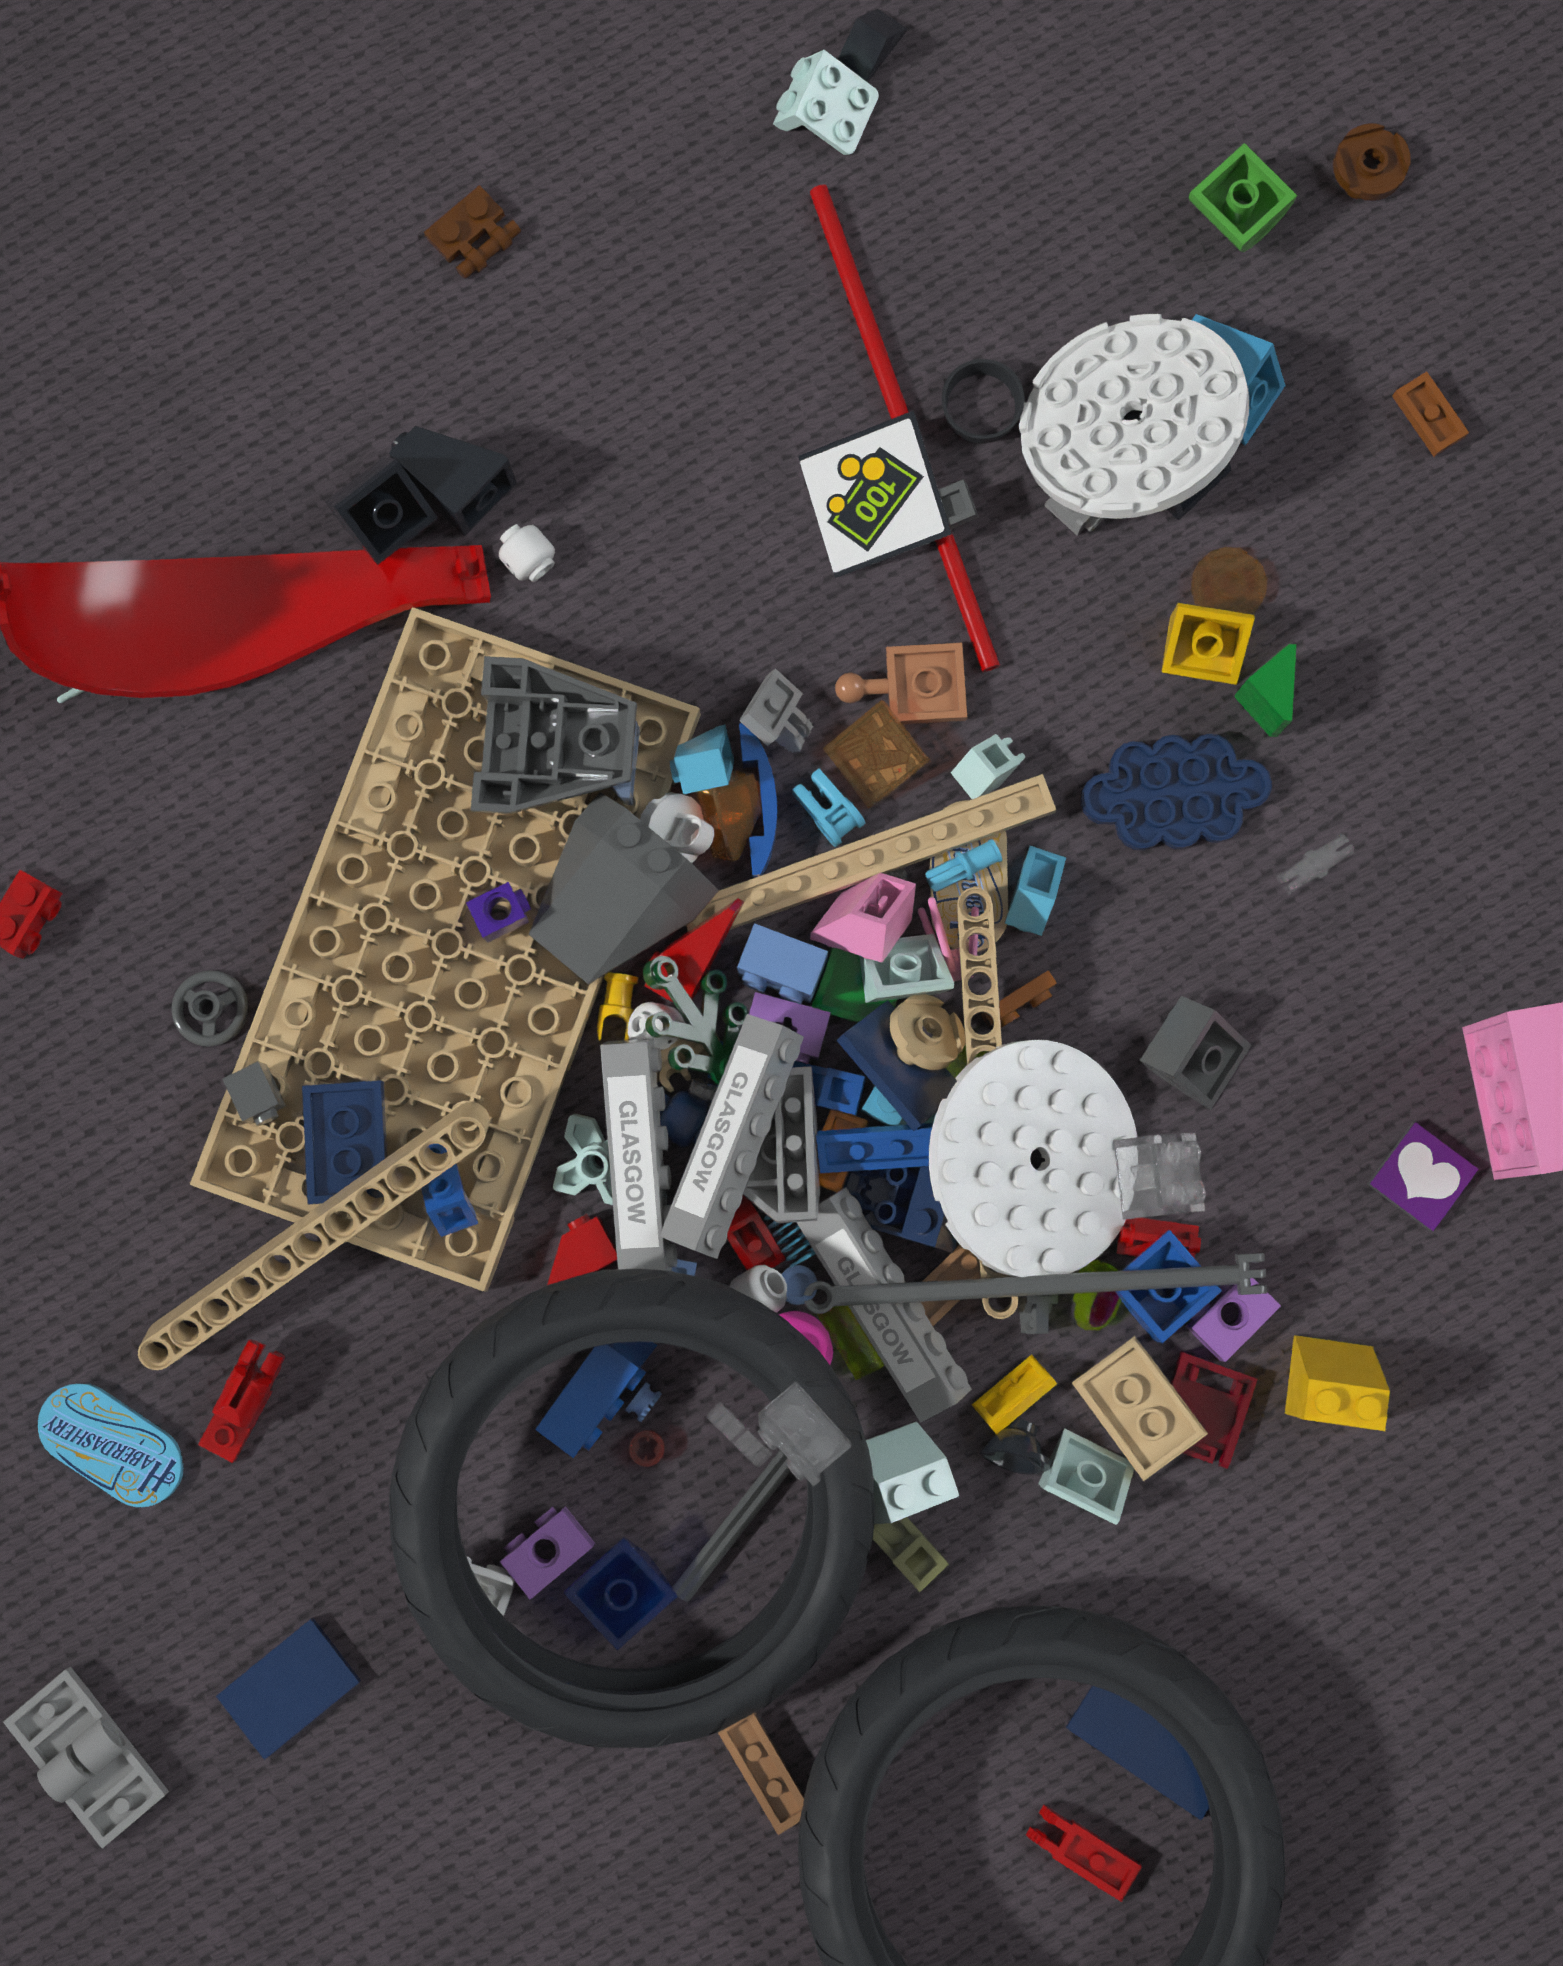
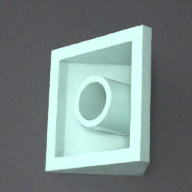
(909, 969)
(1088, 1476)

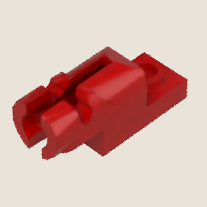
(241, 1401)

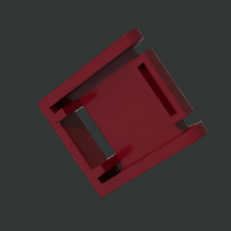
(1217, 1411)

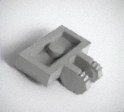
(774, 713)

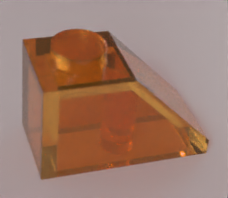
(732, 814)

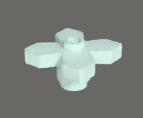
(576, 1174)

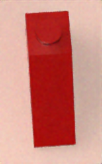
(698, 949)

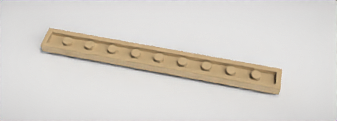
(885, 852)

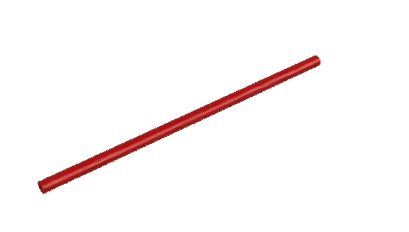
(896, 407)

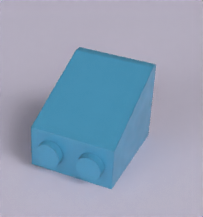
(1259, 368)

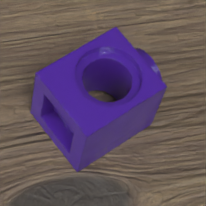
(482, 907)

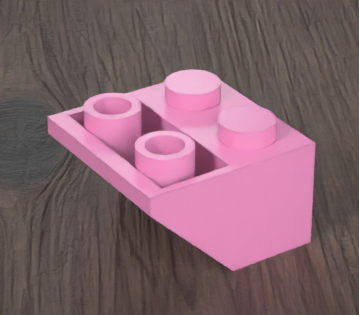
(868, 917)

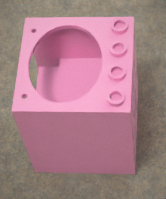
(1520, 1088)

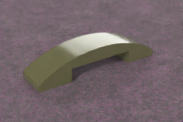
(910, 1551)

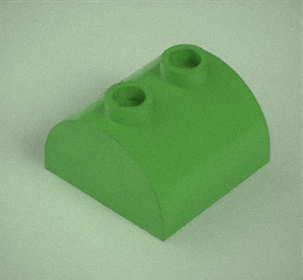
(1243, 198)

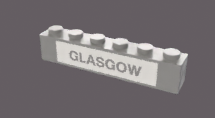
(732, 1136)
(636, 1153)
(897, 1331)

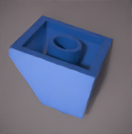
(1165, 1310)

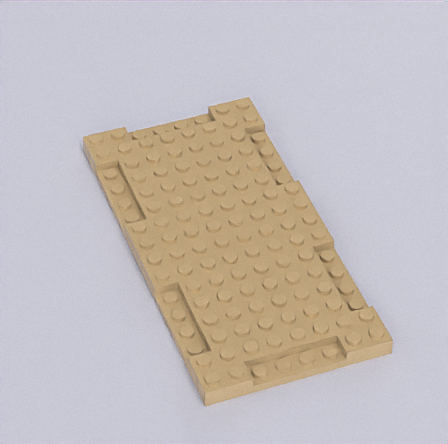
(393, 972)

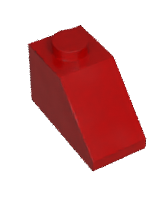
(752, 1238)
(583, 1250)

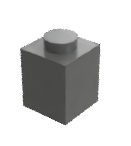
(255, 1094)

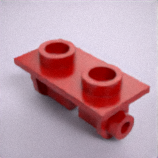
(1140, 1233)

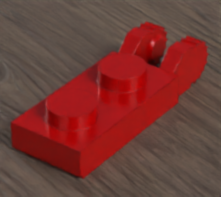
(1088, 1855)

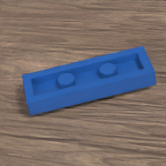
(873, 1148)

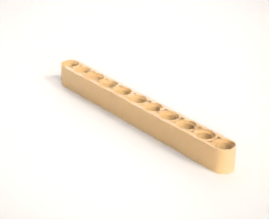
(974, 1004)
(325, 1224)

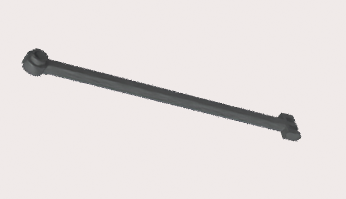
(1043, 1285)

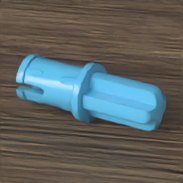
(963, 866)

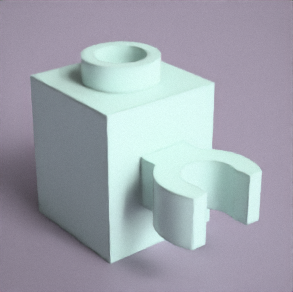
(986, 766)

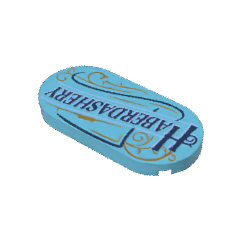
(110, 1445)

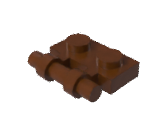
(465, 224)

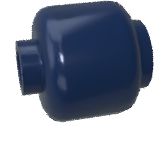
(683, 1118)

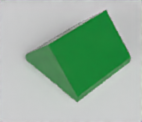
(1270, 692)

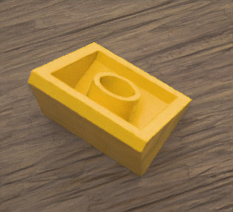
(1206, 643)

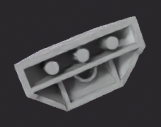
(788, 1163)

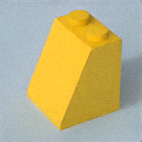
(1337, 1384)

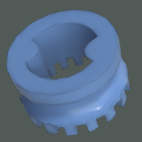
(642, 1400)

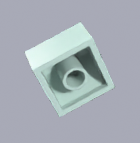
(908, 1473)

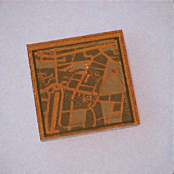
(876, 754)

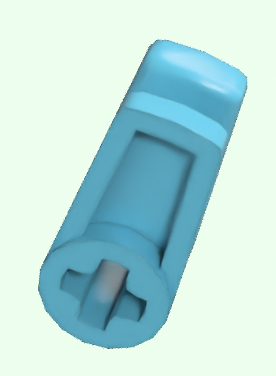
(832, 822)

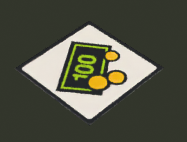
(874, 494)

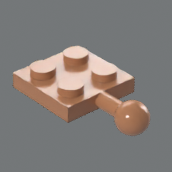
(921, 683)

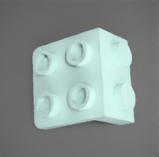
(827, 101)

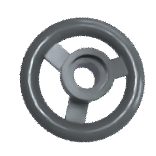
(197, 1001)

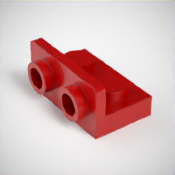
(24, 913)

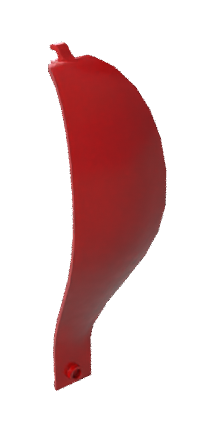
(213, 619)

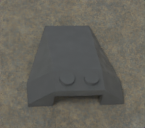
(548, 737)
(615, 892)

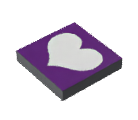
(1422, 1176)

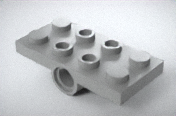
(85, 1757)

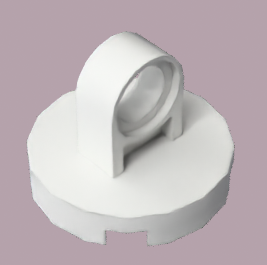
(679, 823)

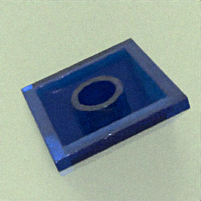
(621, 1592)

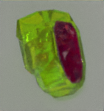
(1095, 1309)

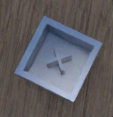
(781, 964)

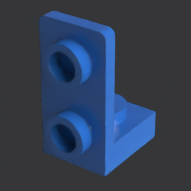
(447, 1201)

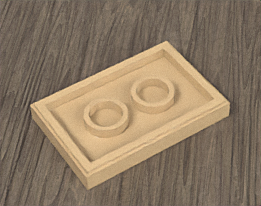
(1139, 1408)

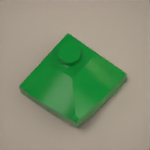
(842, 988)

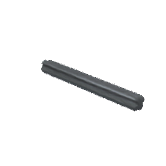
(732, 1527)

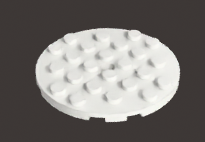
(1120, 468)
(982, 1167)

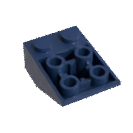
(902, 1205)

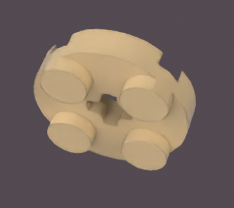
(914, 1044)

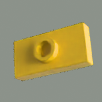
(1014, 1394)

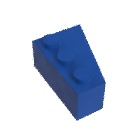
(594, 1394)

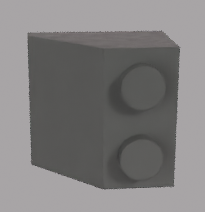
(1196, 1051)

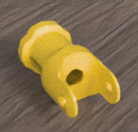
(617, 1000)

